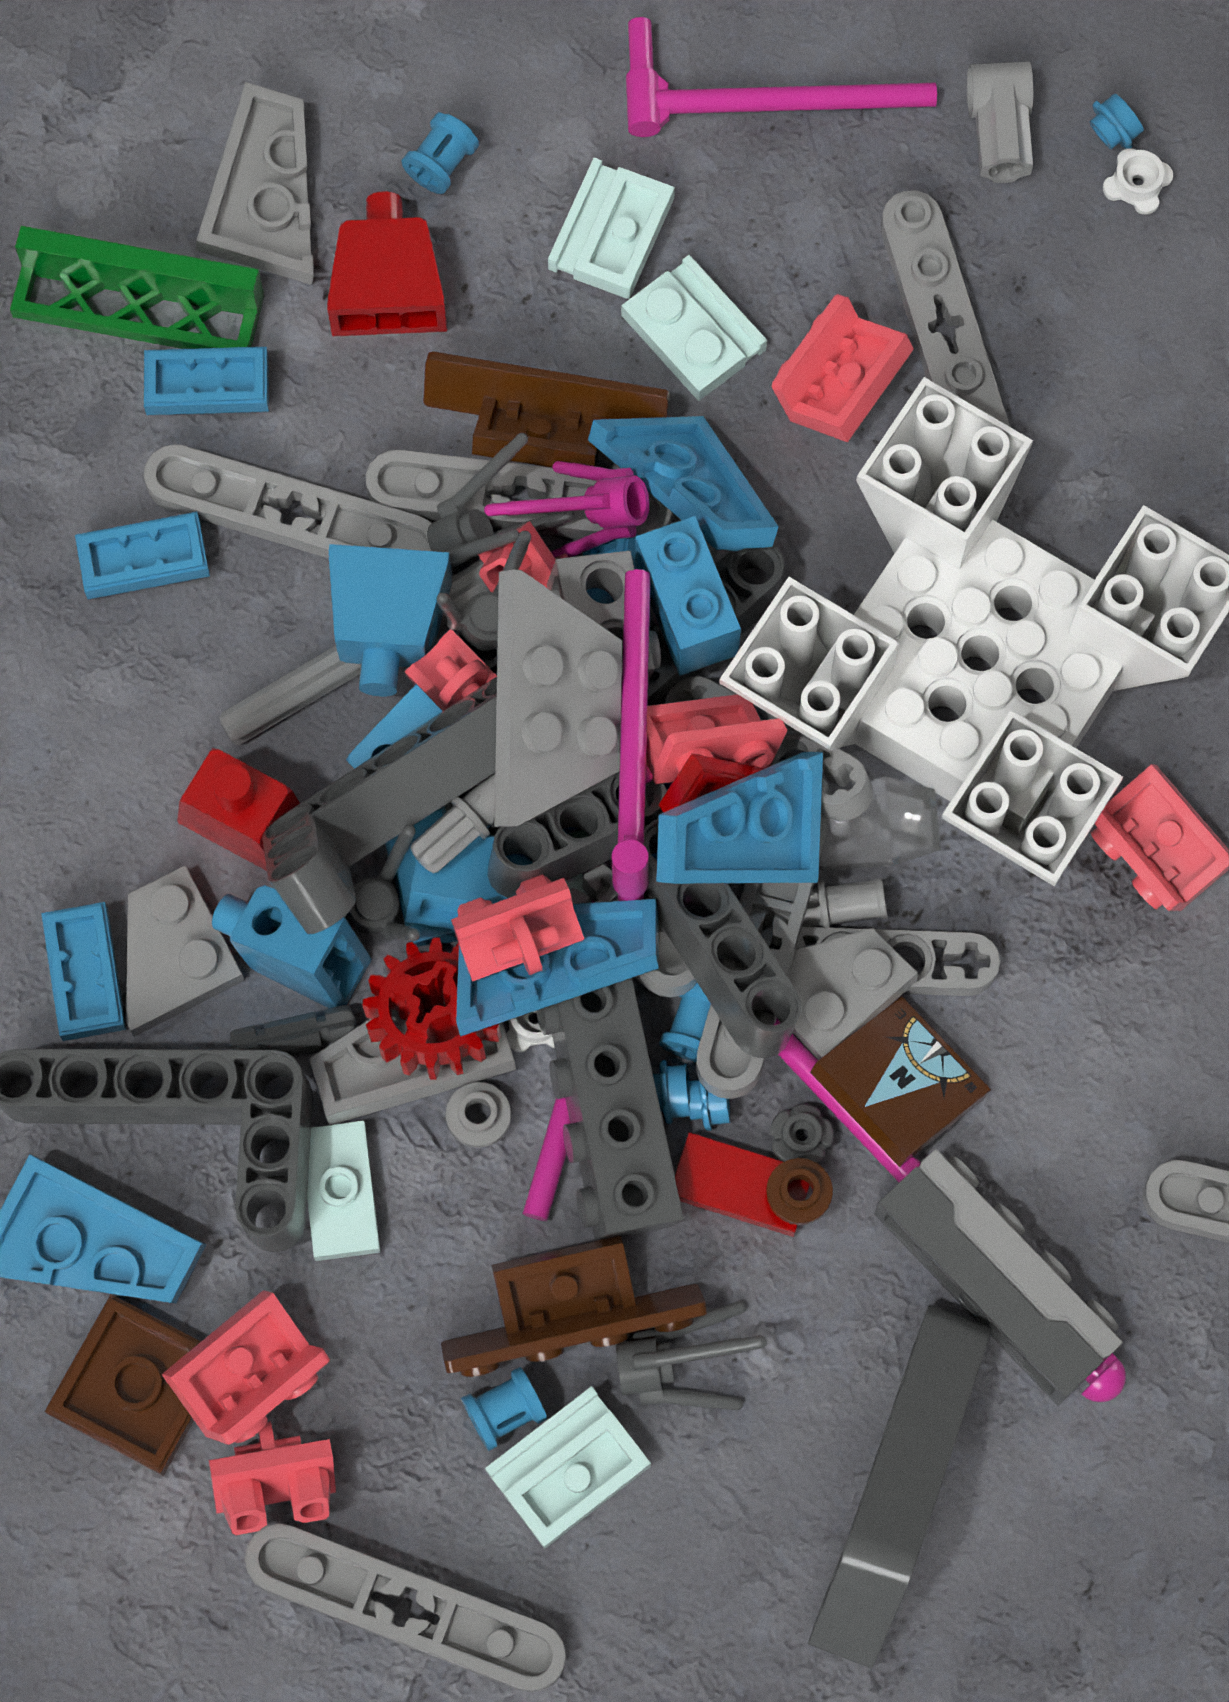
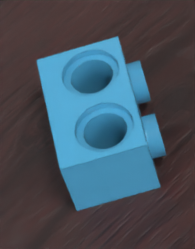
(688, 595)

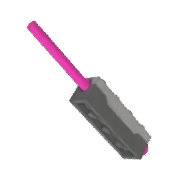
(989, 1266)

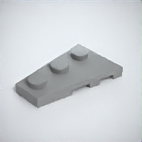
(261, 191)
(359, 1082)

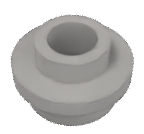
(478, 1134)

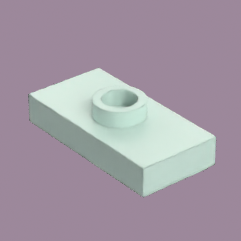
(341, 1192)

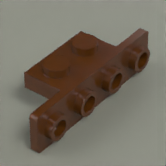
(543, 404)
(565, 1302)

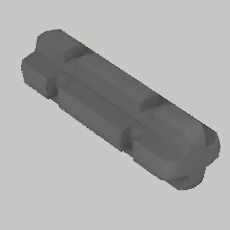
(296, 1033)

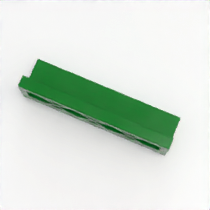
(136, 272)

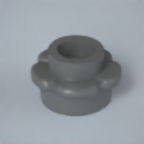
(804, 1118)

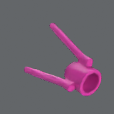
(614, 502)

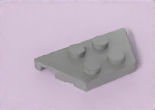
(553, 700)

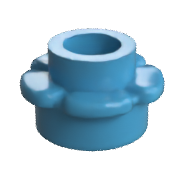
(1115, 122)
(672, 1091)
(707, 1106)

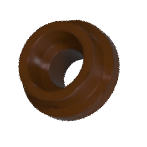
(796, 1211)

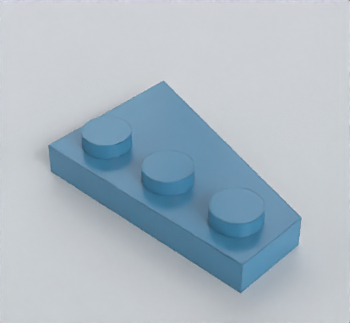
(690, 476)
(748, 830)
(616, 946)
(88, 1240)

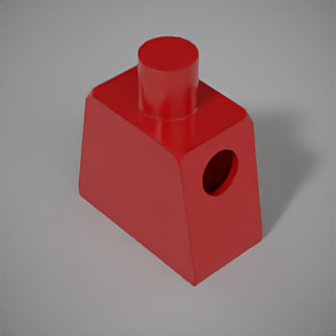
(385, 274)
(234, 805)

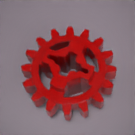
(416, 986)

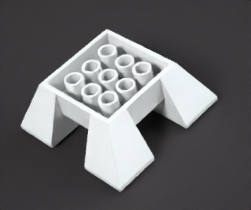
(872, 681)

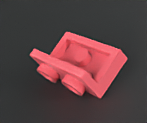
(839, 370)
(709, 727)
(1161, 841)
(245, 1371)

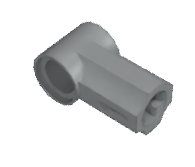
(1001, 104)

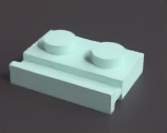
(611, 228)
(693, 328)
(568, 1467)

